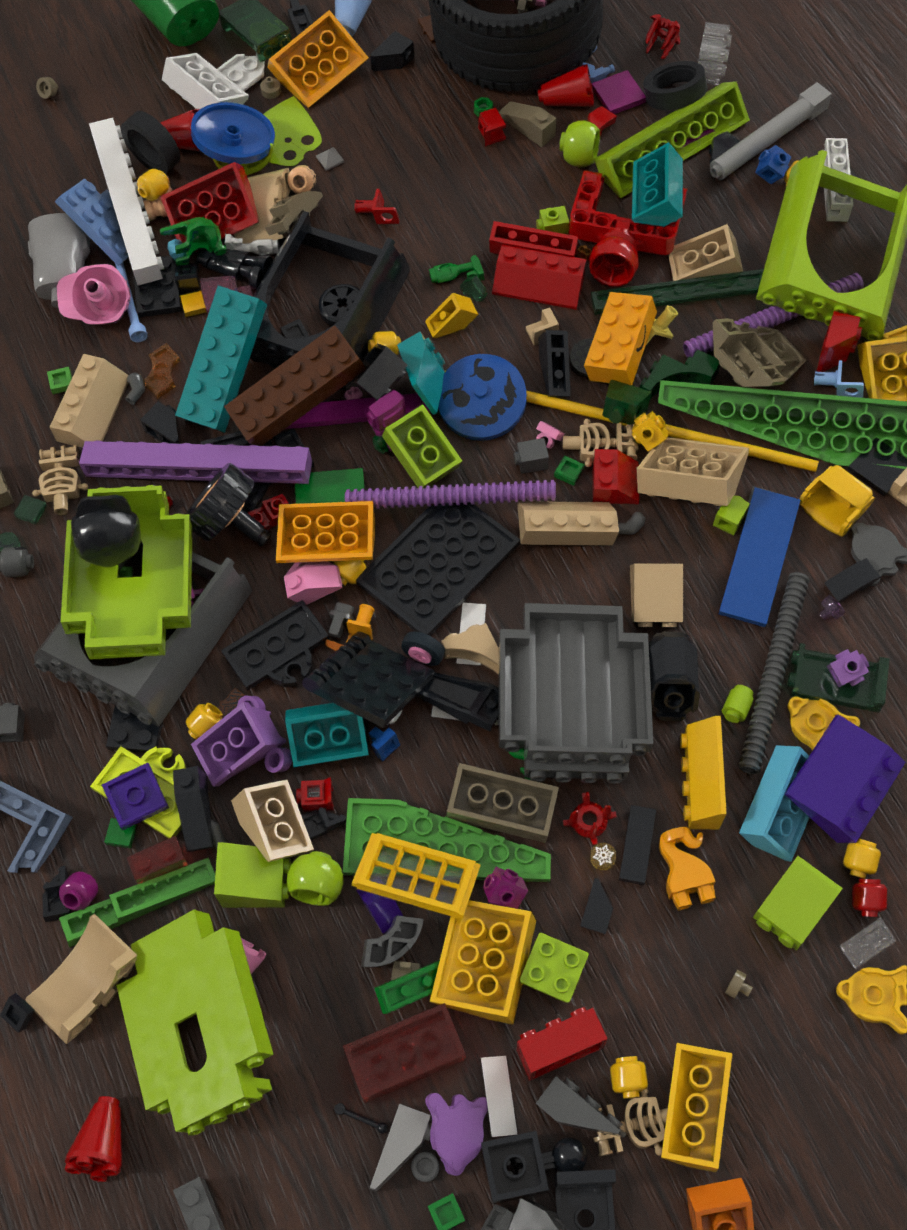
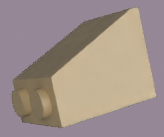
(656, 594)

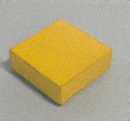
(193, 304)

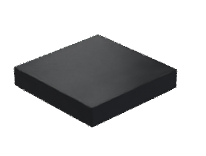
(874, 475)

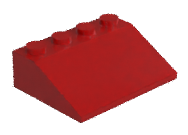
(218, 196)

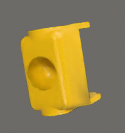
(836, 500)

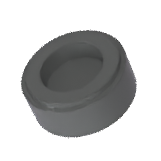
(425, 1167)

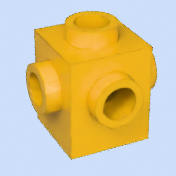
(649, 430)

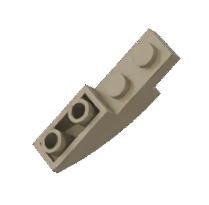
(290, 209)

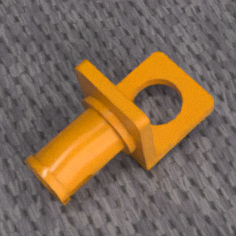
(362, 622)

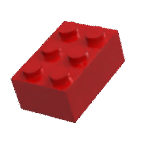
(561, 1042)

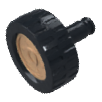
(222, 504)

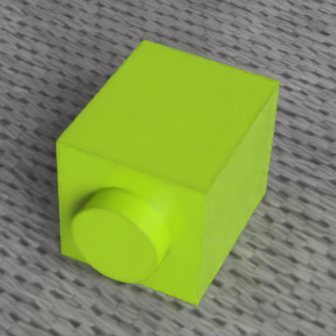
(731, 516)

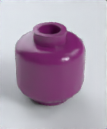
(78, 891)

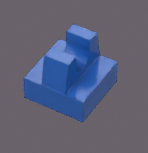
(383, 742)

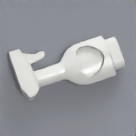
(258, 247)

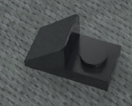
(187, 278)

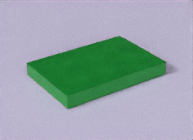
(329, 486)

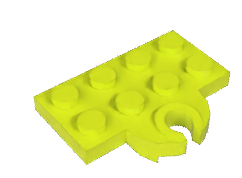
(123, 761)

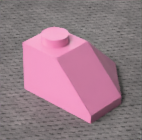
(312, 581)

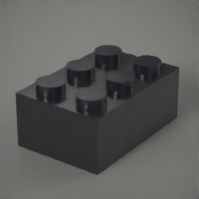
(382, 372)

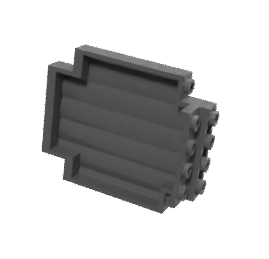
(574, 693)

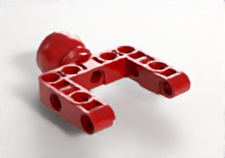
(617, 238)

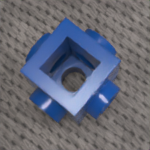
(773, 164)

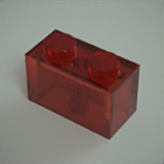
(157, 860)

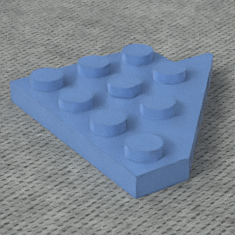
(96, 217)

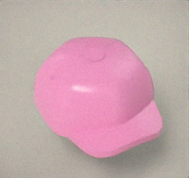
(94, 295)

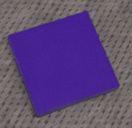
(135, 796)

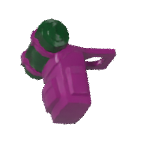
(382, 414)

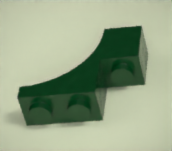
(697, 369)

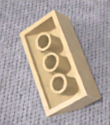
(89, 402)
(567, 523)

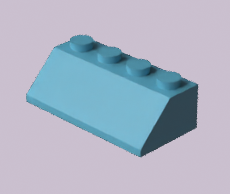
(773, 819)

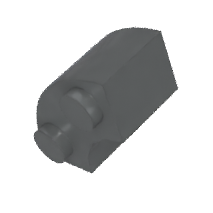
(393, 943)

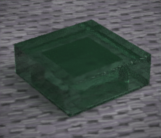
(30, 509)

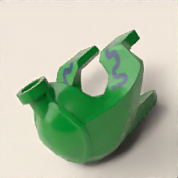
(199, 234)

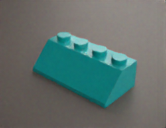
(658, 187)

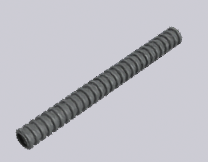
(774, 673)

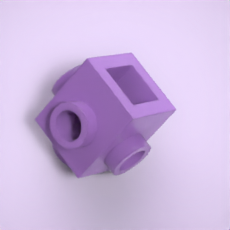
(842, 674)

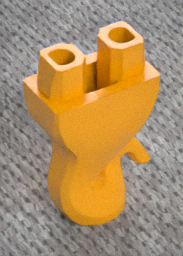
(686, 871)

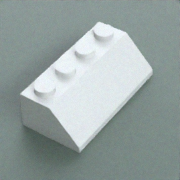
(200, 81)

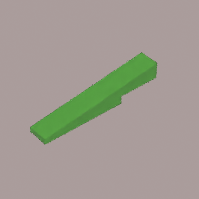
(140, 899)

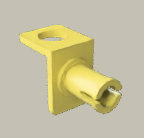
(661, 324)

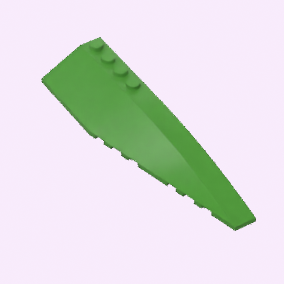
(809, 423)

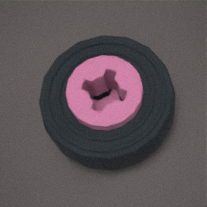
(423, 648)

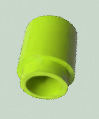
(738, 704)

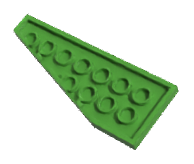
(440, 833)

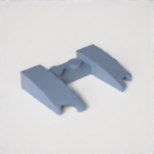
(46, 830)

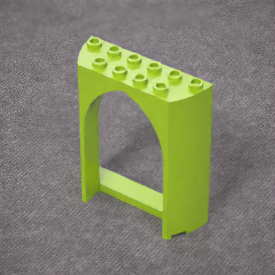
(788, 273)

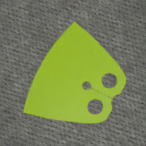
(291, 121)

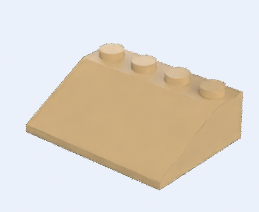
(692, 471)

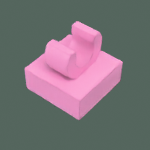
(549, 432)

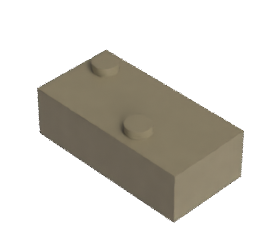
(502, 802)

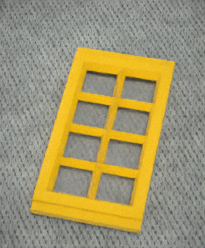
(416, 875)

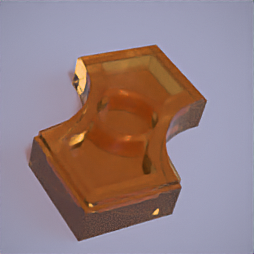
(160, 377)

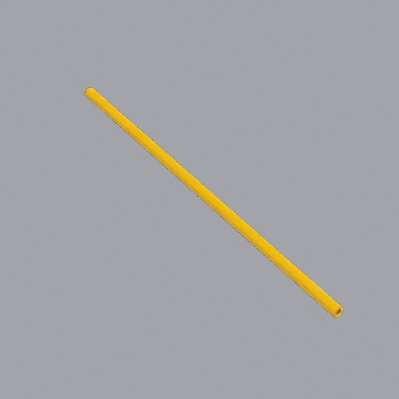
(677, 432)

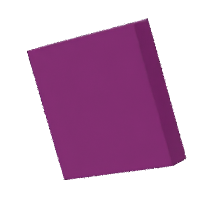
(618, 92)

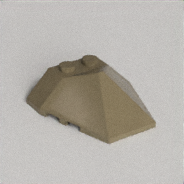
(754, 355)

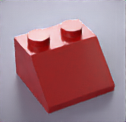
(839, 340)
(614, 477)

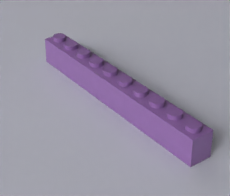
(194, 461)

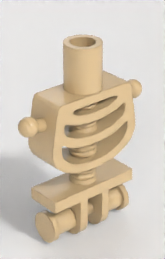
(624, 441)
(59, 480)
(638, 1123)

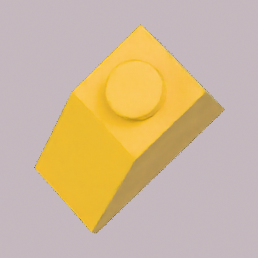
(451, 316)

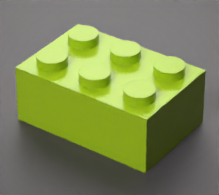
(421, 447)

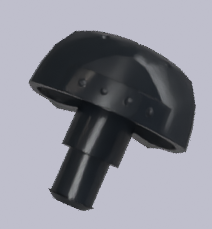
(105, 530)

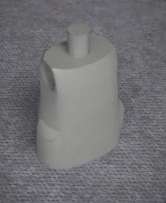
(57, 250)

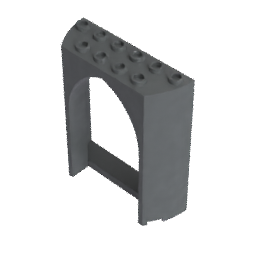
(153, 682)

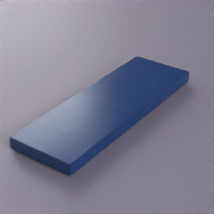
(759, 557)

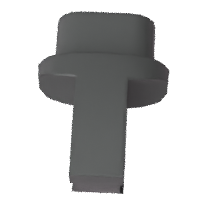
(340, 615)

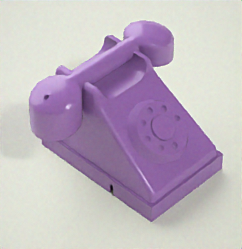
(241, 741)

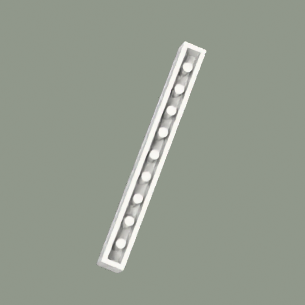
(125, 201)

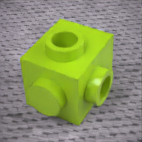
(553, 220)

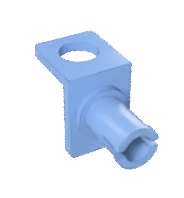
(834, 379)

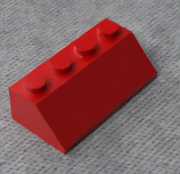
(539, 276)

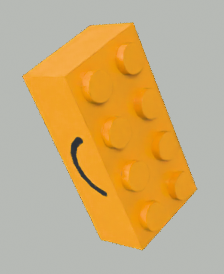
(620, 338)

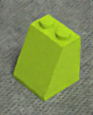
(248, 879)
(797, 903)

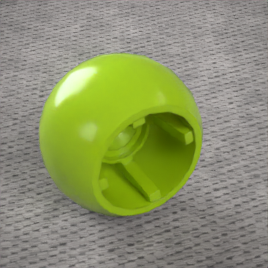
(580, 143)
(315, 879)

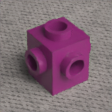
(505, 888)

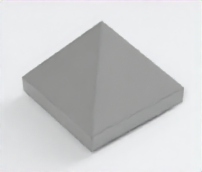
(330, 158)

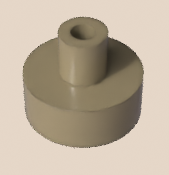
(46, 87)
(270, 87)
(738, 985)

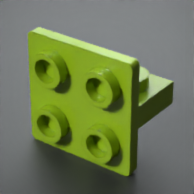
(554, 968)

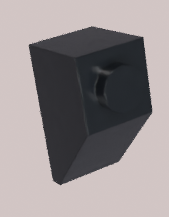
(392, 53)
(162, 424)

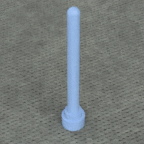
(137, 330)

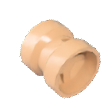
(154, 209)

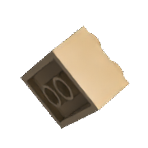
(706, 255)
(272, 820)

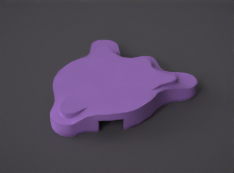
(456, 1129)

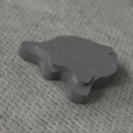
(879, 547)

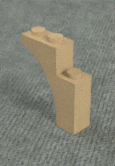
(474, 645)

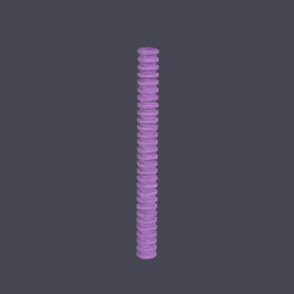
(770, 317)
(456, 494)

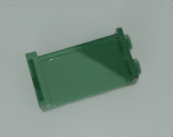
(256, 27)
(814, 681)

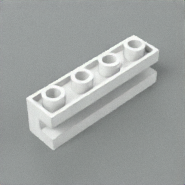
(837, 205)

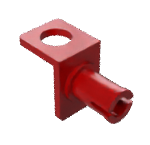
(377, 207)

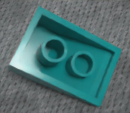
(423, 369)

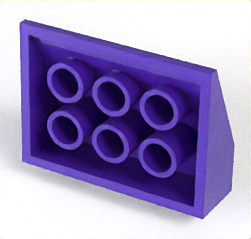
(845, 780)

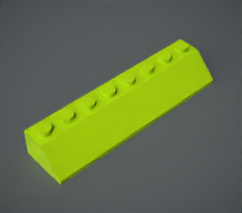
(719, 108)

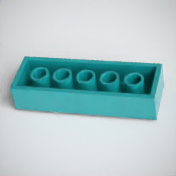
(221, 358)

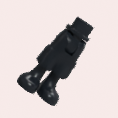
(237, 264)

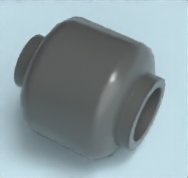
(15, 561)

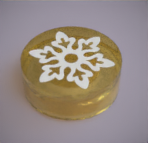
(603, 856)

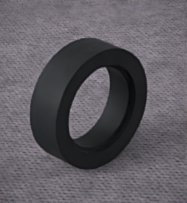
(675, 97)
(165, 151)

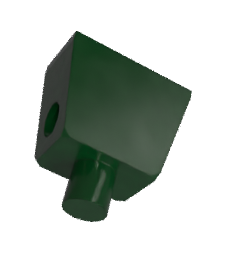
(625, 402)

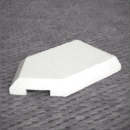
(243, 70)

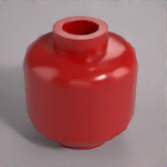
(869, 897)

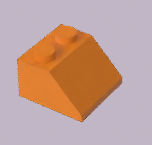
(720, 1206)

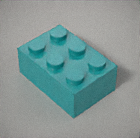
(324, 734)

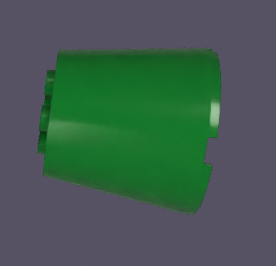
(181, 20)

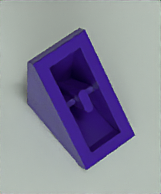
(380, 908)

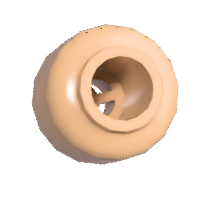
(295, 180)

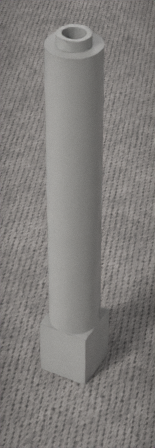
(808, 106)

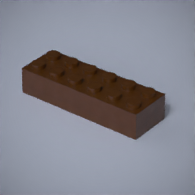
(295, 387)

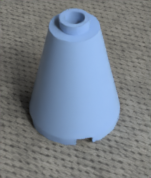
(351, 13)

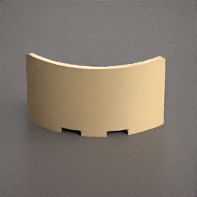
(267, 191)
(83, 981)

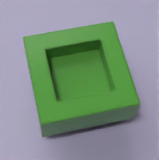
(59, 379)

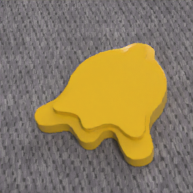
(811, 719)
(877, 996)

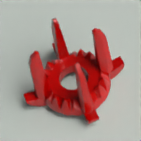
(670, 37)
(598, 827)

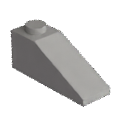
(403, 1141)

